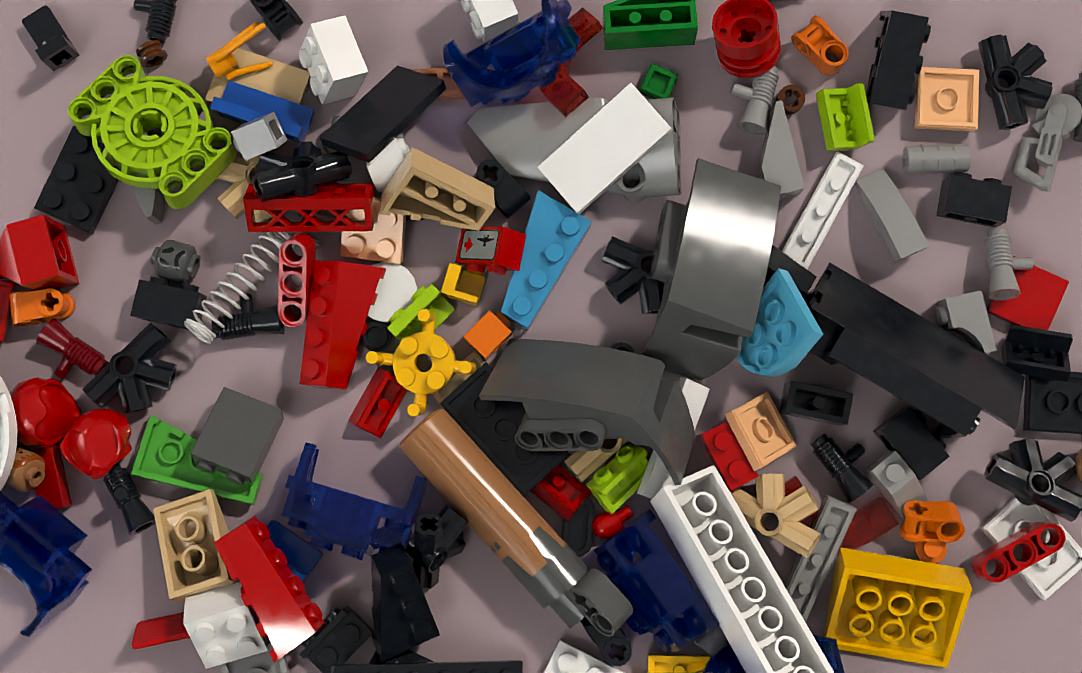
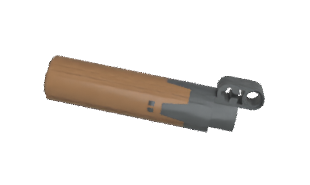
(512, 526)

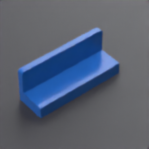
(246, 104)

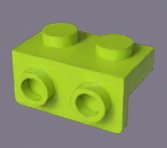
(845, 118)
(406, 321)
(620, 477)

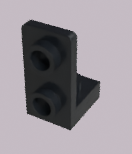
(52, 41)

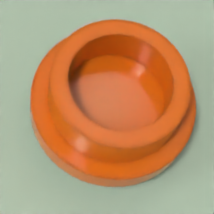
(930, 551)

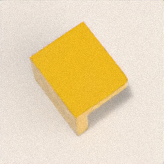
(462, 285)

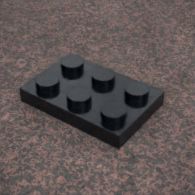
(77, 184)

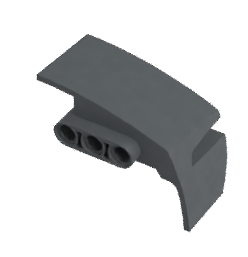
(712, 269)
(592, 394)

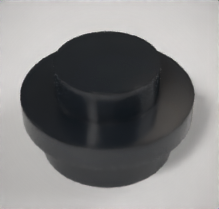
(376, 336)

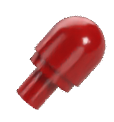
(608, 524)

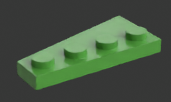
(167, 459)

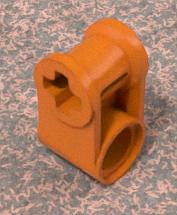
(817, 41)
(36, 306)
(933, 522)

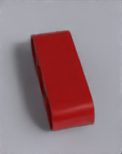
(288, 291)
(1032, 548)

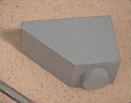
(895, 480)

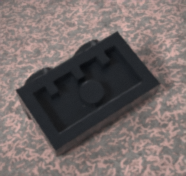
(338, 640)

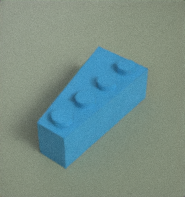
(549, 245)

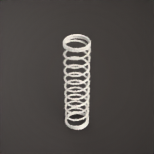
(199, 328)

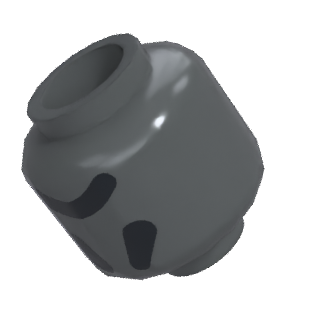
(176, 261)

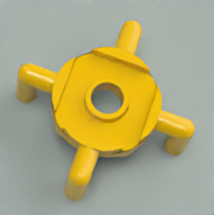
(405, 359)

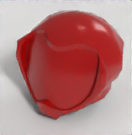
(43, 411)
(97, 442)

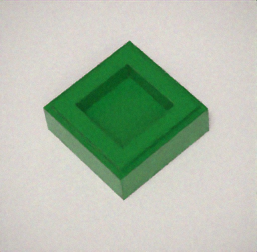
(658, 82)

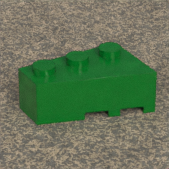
(649, 23)

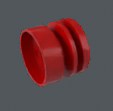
(746, 37)

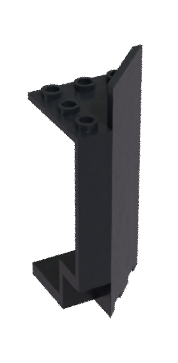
(910, 356)

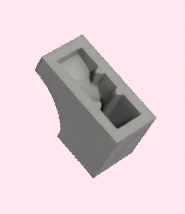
(969, 318)

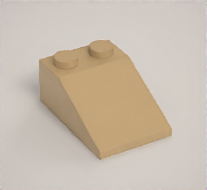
(187, 545)

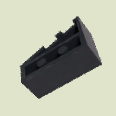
(897, 59)
(399, 605)

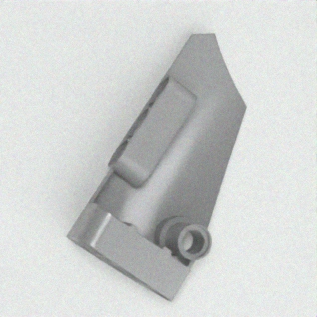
(529, 133)

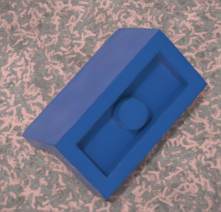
(300, 554)

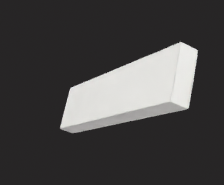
(822, 209)
(656, 474)

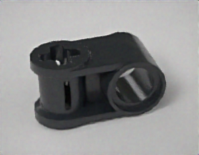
(277, 16)
(508, 192)
(604, 643)

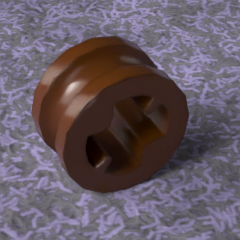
(151, 53)
(798, 92)

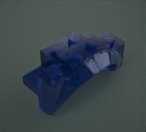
(521, 57)
(654, 586)

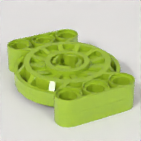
(146, 104)

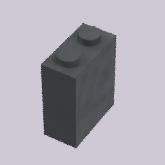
(237, 437)

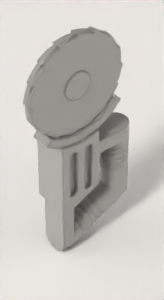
(1053, 125)

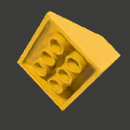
(896, 607)

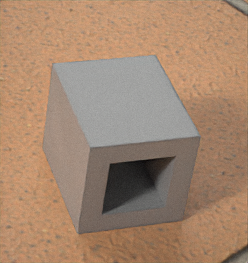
(258, 136)

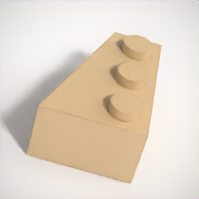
(437, 192)

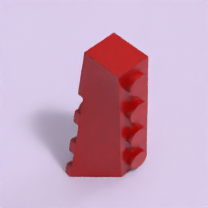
(336, 320)
(269, 587)

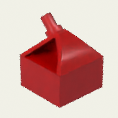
(37, 254)

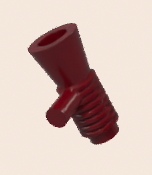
(73, 350)

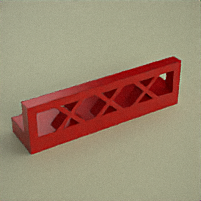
(328, 197)

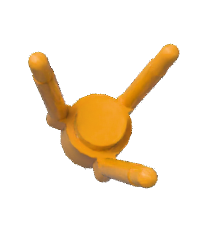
(223, 60)

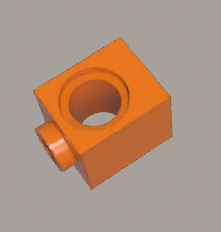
(489, 334)

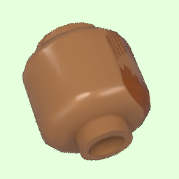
(25, 469)

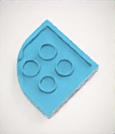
(782, 329)

